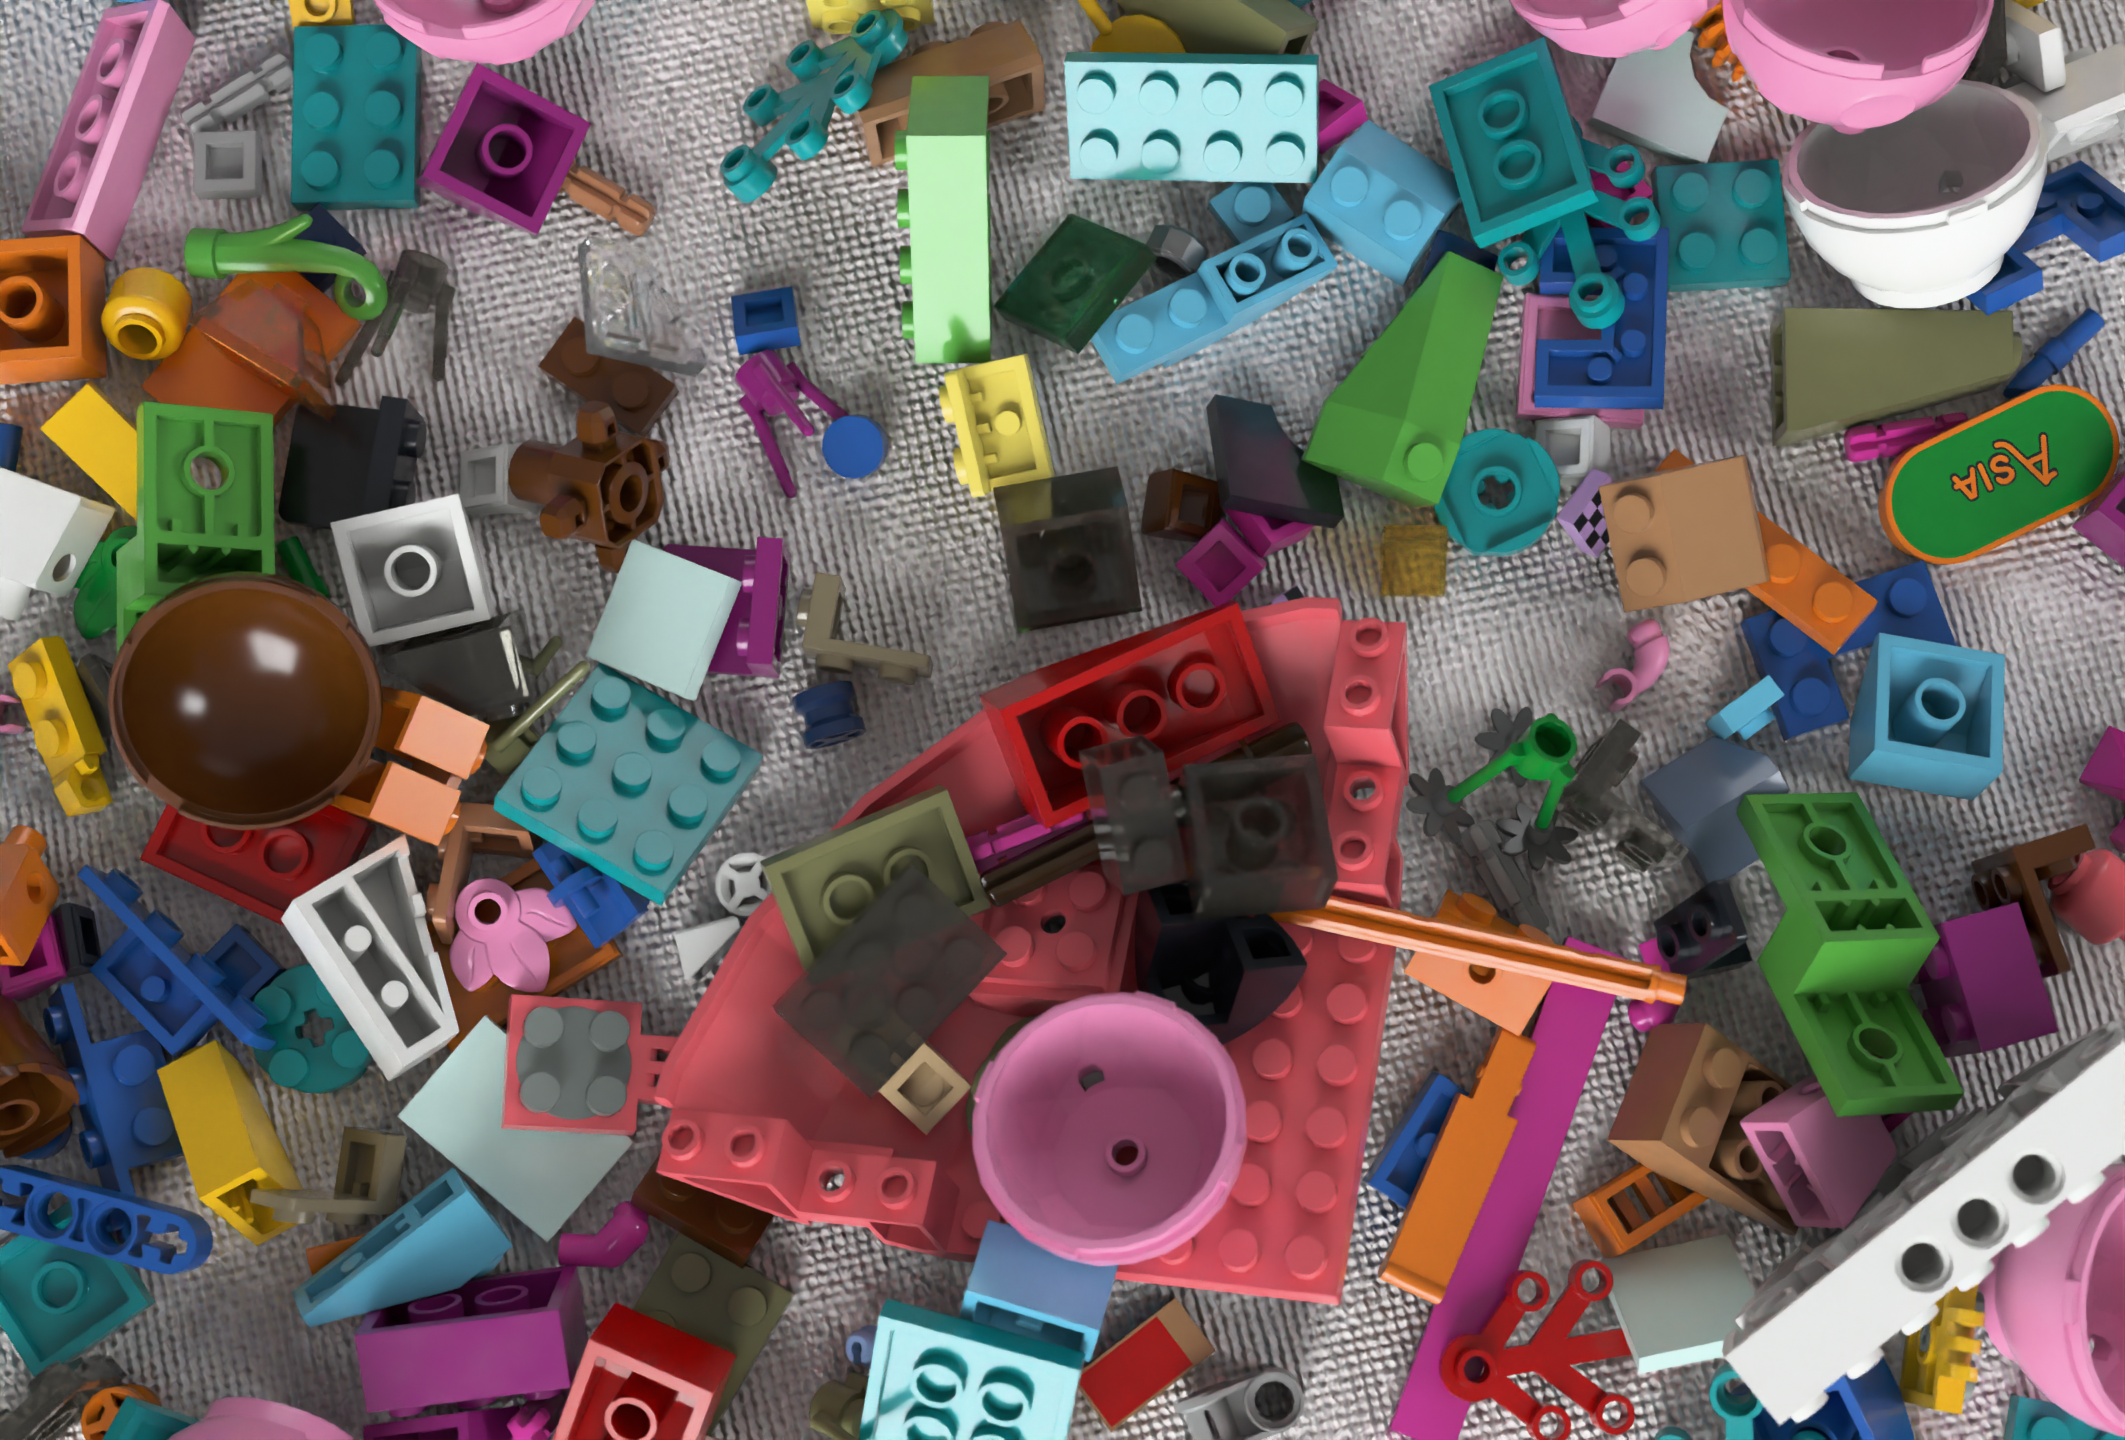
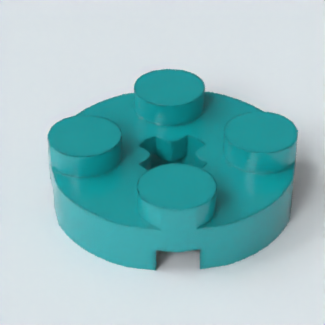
(1530, 507)
(295, 1059)

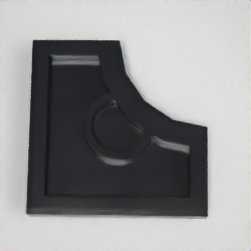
(1263, 469)

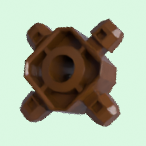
(596, 486)

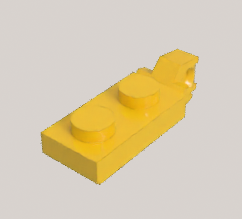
(62, 724)

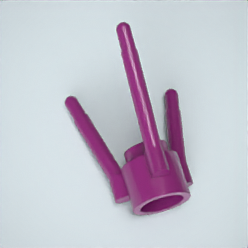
(772, 388)

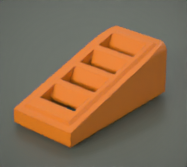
(1605, 1226)

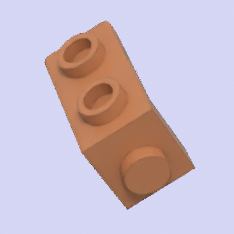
(476, 831)

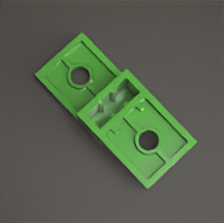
(193, 529)
(1848, 954)

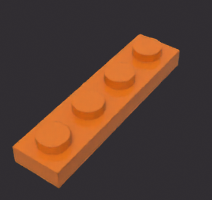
(1803, 584)

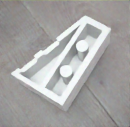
(377, 957)

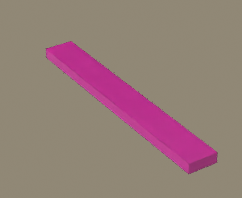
(1567, 1040)

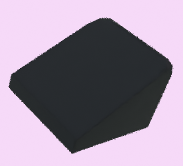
(77, 938)

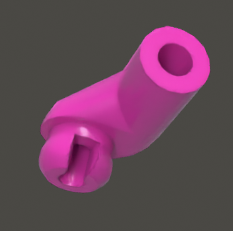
(611, 1245)

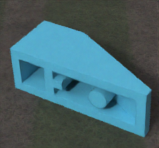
(415, 1253)

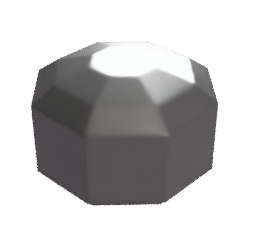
(1176, 250)

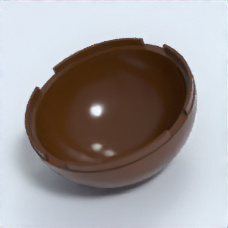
(245, 700)

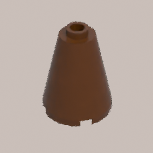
(33, 1086)

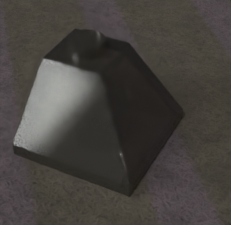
(472, 665)

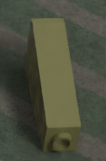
(1232, 24)
(1873, 364)

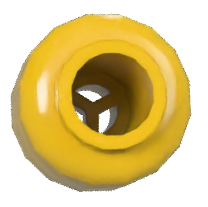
(147, 313)

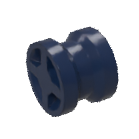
(828, 714)

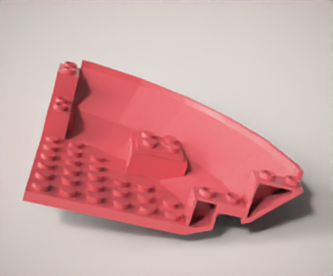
(776, 1120)

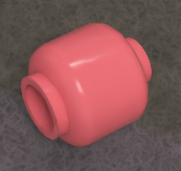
(2092, 896)

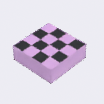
(1584, 514)

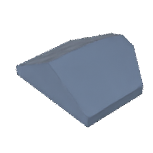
(1700, 803)

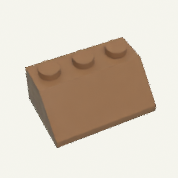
(992, 50)

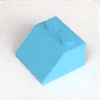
(1382, 201)
(1928, 718)

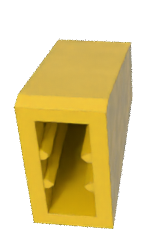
(99, 442)
(227, 1138)

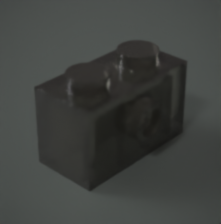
(1134, 814)

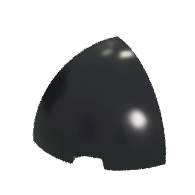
(1216, 969)

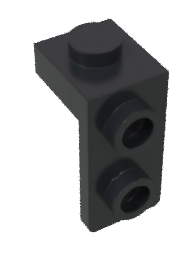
(1704, 933)

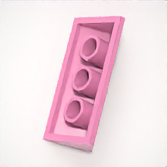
(111, 126)

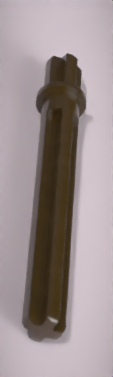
(1079, 845)

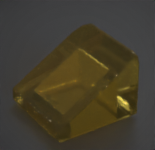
(1413, 560)

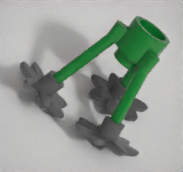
(1532, 753)

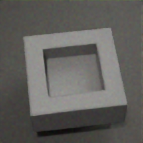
(227, 165)

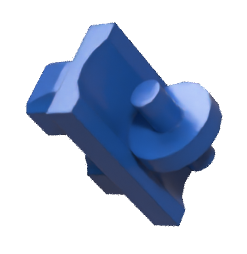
(595, 899)

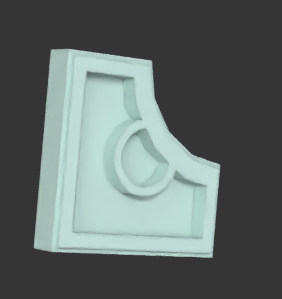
(1660, 104)

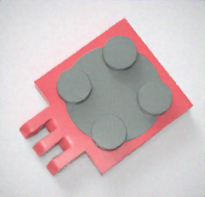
(578, 1065)

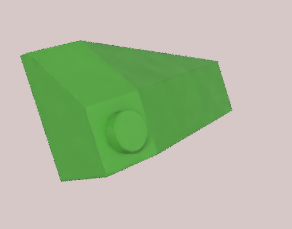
(1410, 395)

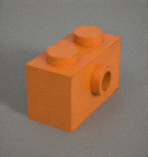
(1491, 992)

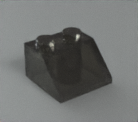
(1068, 549)

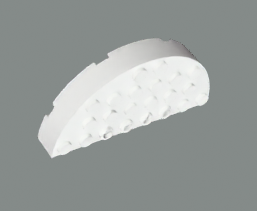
(1934, 1225)

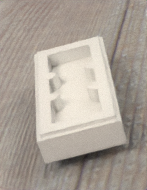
(2034, 48)

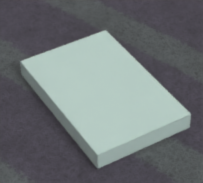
(527, 1171)

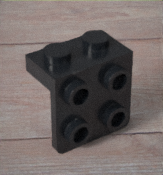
(352, 463)

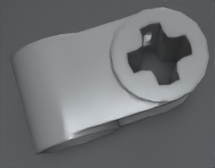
(1235, 1409)

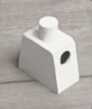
(43, 538)

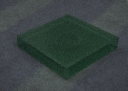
(1074, 282)

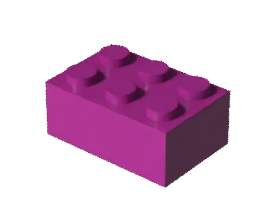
(475, 1343)

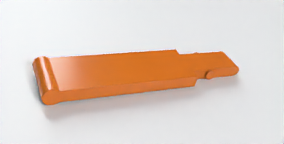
(1458, 1173)

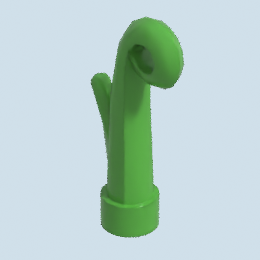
(217, 253)

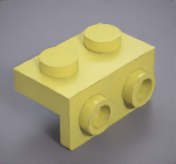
(996, 424)

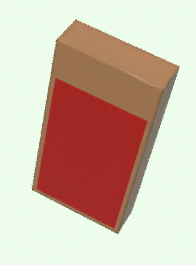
(1143, 1364)

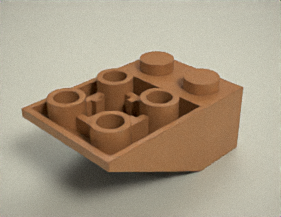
(1687, 1114)

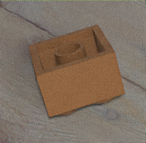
(1684, 533)

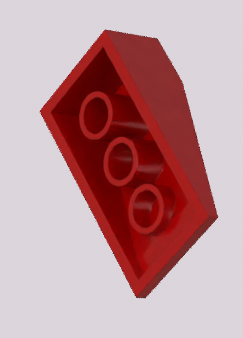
(1177, 685)
(644, 1382)

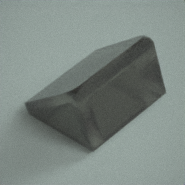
(95, 676)

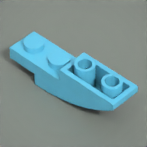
(1214, 300)

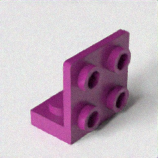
(755, 626)

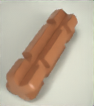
(608, 199)

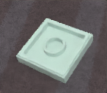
(664, 619)
(1678, 1300)

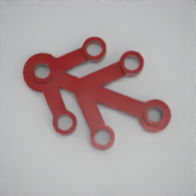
(1546, 1354)

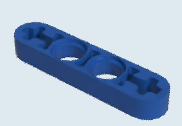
(89, 1216)

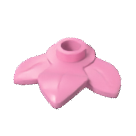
(513, 943)

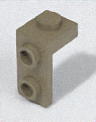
(820, 615)
(364, 1184)

